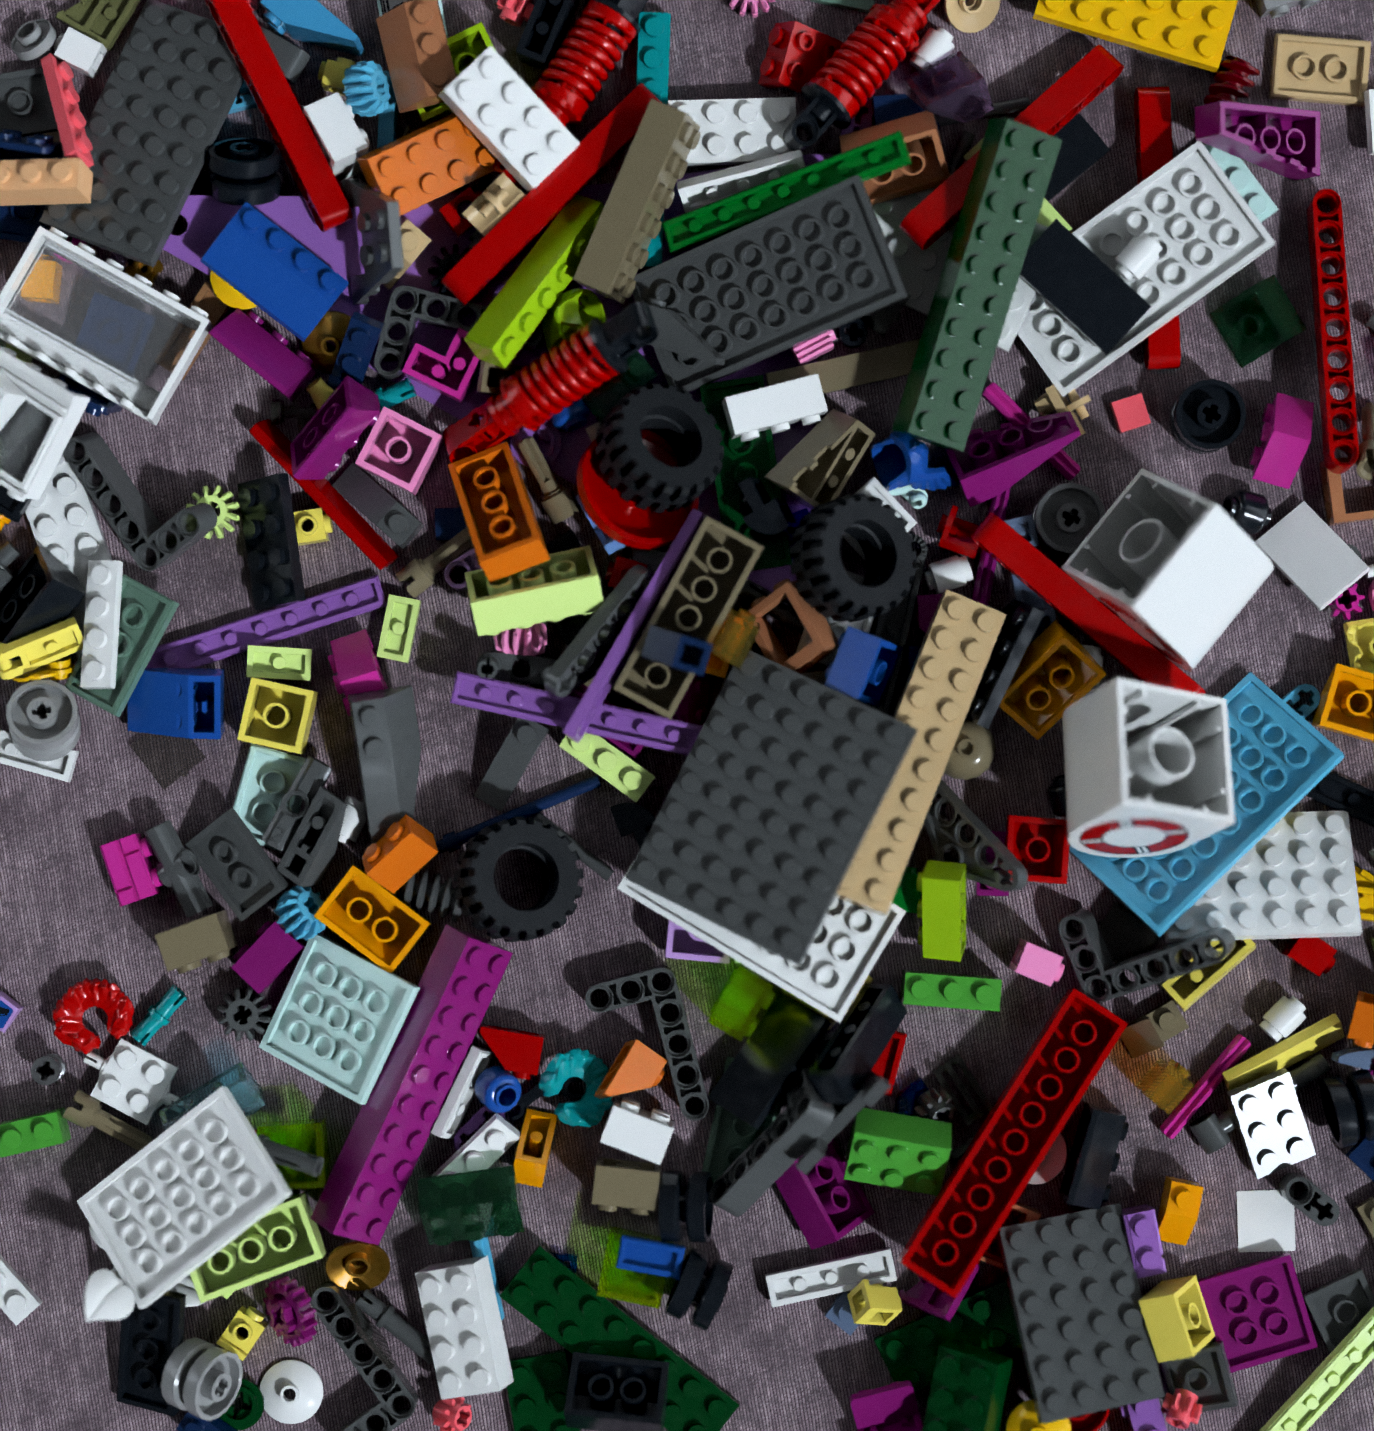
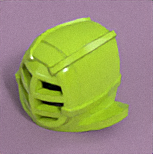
(568, 316)

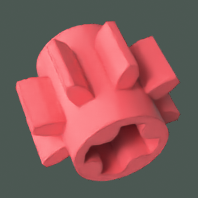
(515, 11)
(1181, 1408)
(452, 1414)

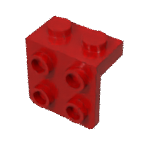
(795, 55)

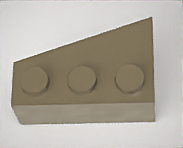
(823, 460)

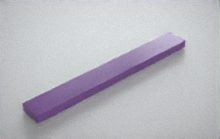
(271, 625)
(632, 630)
(550, 709)

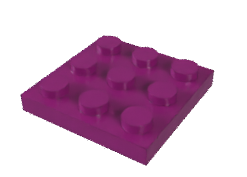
(1258, 1312)

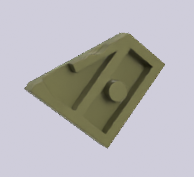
(99, 18)

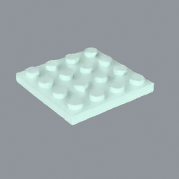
(339, 1018)

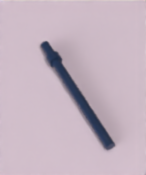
(453, 841)

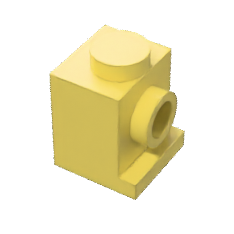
(332, 74)
(322, 526)
(874, 1303)
(251, 1320)

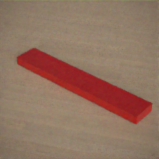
(327, 498)

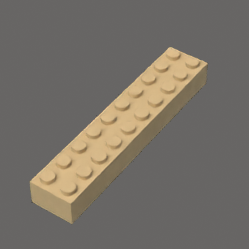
(935, 705)

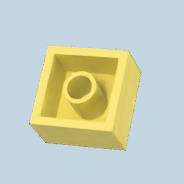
(277, 716)
(1176, 1318)

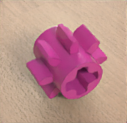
(1352, 606)

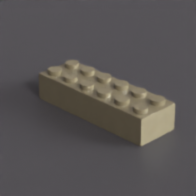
(638, 201)
(692, 606)

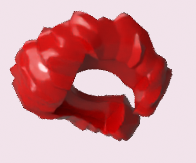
(87, 994)

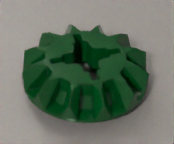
(247, 1416)

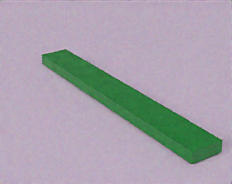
(764, 199)

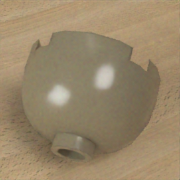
(971, 753)

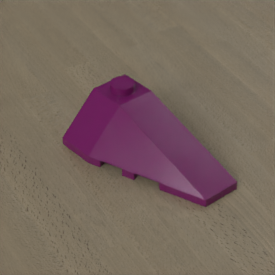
(1006, 455)

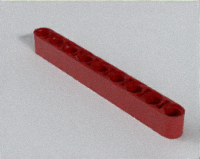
(281, 112)
(1047, 114)
(1153, 151)
(549, 197)
(1335, 316)
(1079, 606)

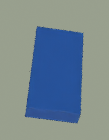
(650, 1256)

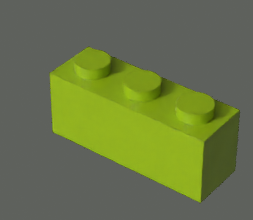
(942, 910)

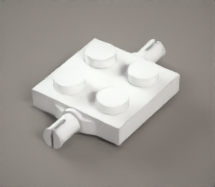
(133, 1081)

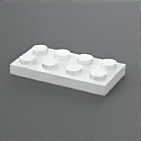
(738, 128)

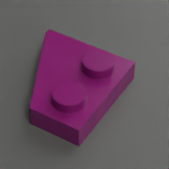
(934, 1301)

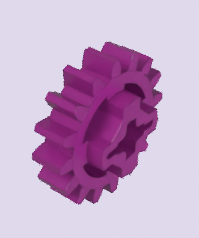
(290, 1311)

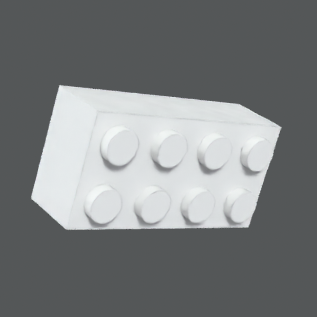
(509, 119)
(464, 1327)

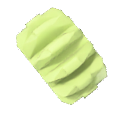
(224, 507)

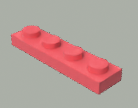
(66, 109)

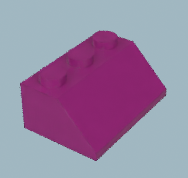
(264, 352)
(333, 430)
(822, 1200)

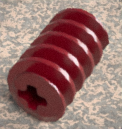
(1231, 80)

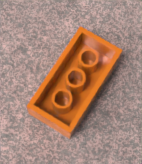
(427, 163)
(498, 512)

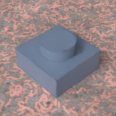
(841, 1314)

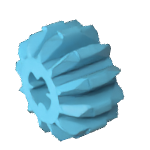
(366, 88)
(297, 912)

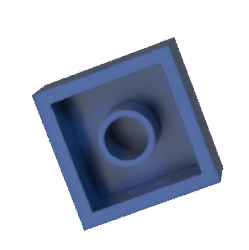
(862, 666)

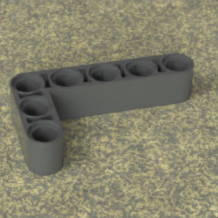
(419, 313)
(127, 511)
(1141, 965)
(667, 1028)
(775, 1147)
(365, 1366)

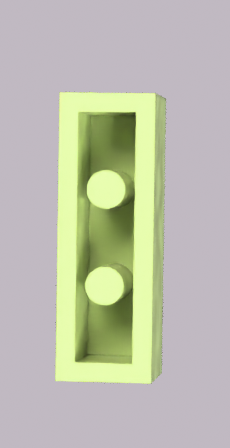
(610, 764)

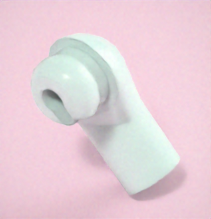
(916, 497)

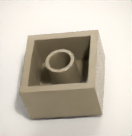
(200, 939)
(626, 1185)

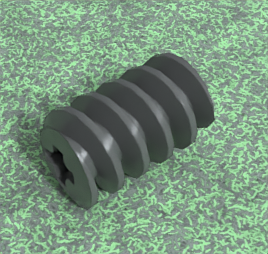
(434, 893)

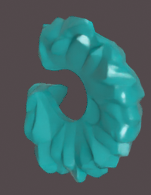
(592, 1070)

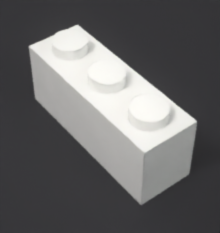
(774, 407)

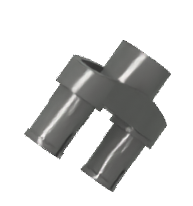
(500, 667)

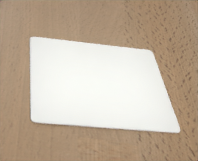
(1265, 1221)

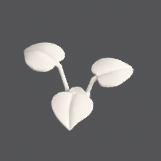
(111, 1300)

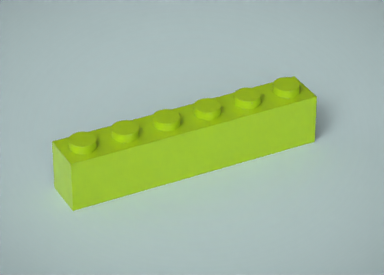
(535, 284)

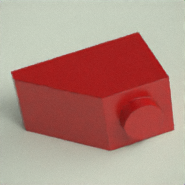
(515, 1049)

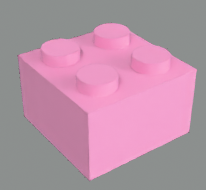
(399, 450)

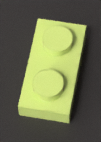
(398, 628)
(279, 662)

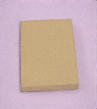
(1319, 69)

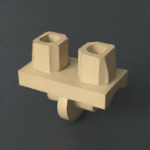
(493, 204)
(1053, 401)

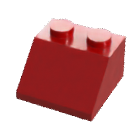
(1040, 847)

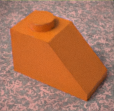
(633, 1070)

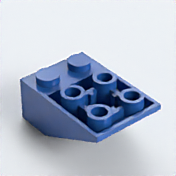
(178, 703)

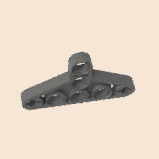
(596, 646)
(950, 835)

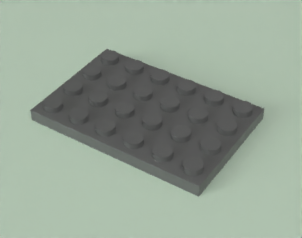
(1079, 1313)

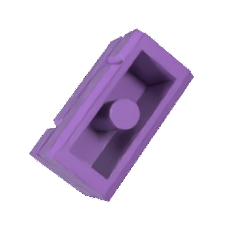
(1144, 1240)

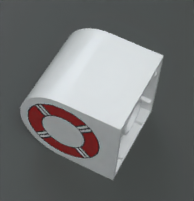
(1170, 567)
(1145, 769)

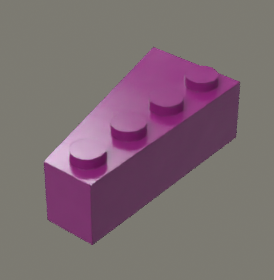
(1264, 135)

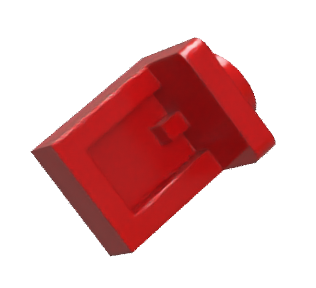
(957, 534)
(618, 570)

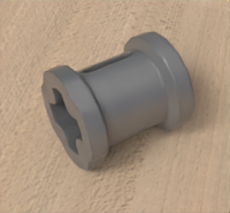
(41, 1076)

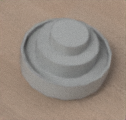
(34, 40)

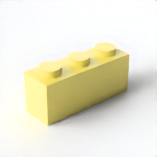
(1193, 985)

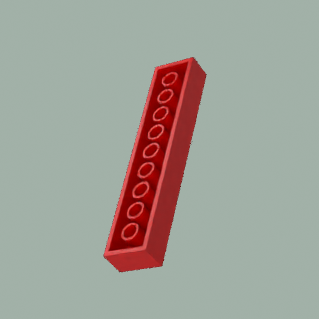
(1012, 1142)

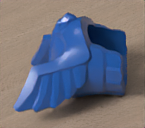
(904, 462)

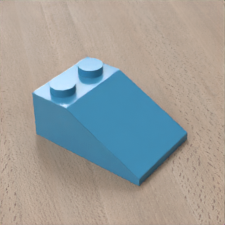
(312, 24)

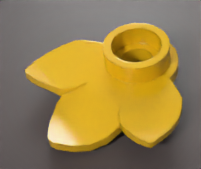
(55, 671)

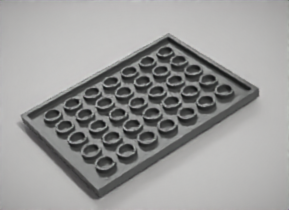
(772, 806)

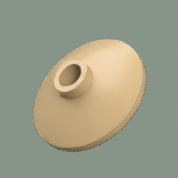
(971, 16)

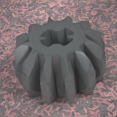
(253, 1021)

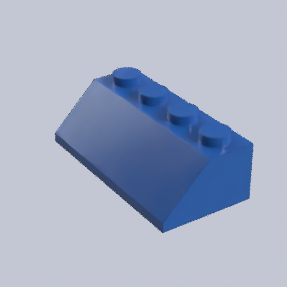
(274, 271)

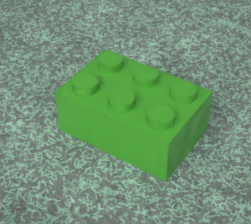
(898, 1151)

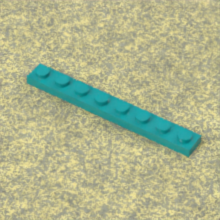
(654, 73)

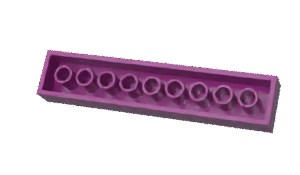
(411, 1086)

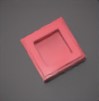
(1130, 413)

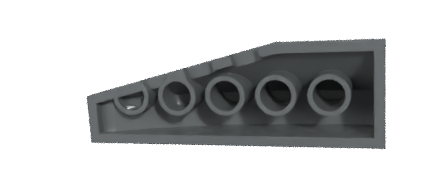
(386, 755)

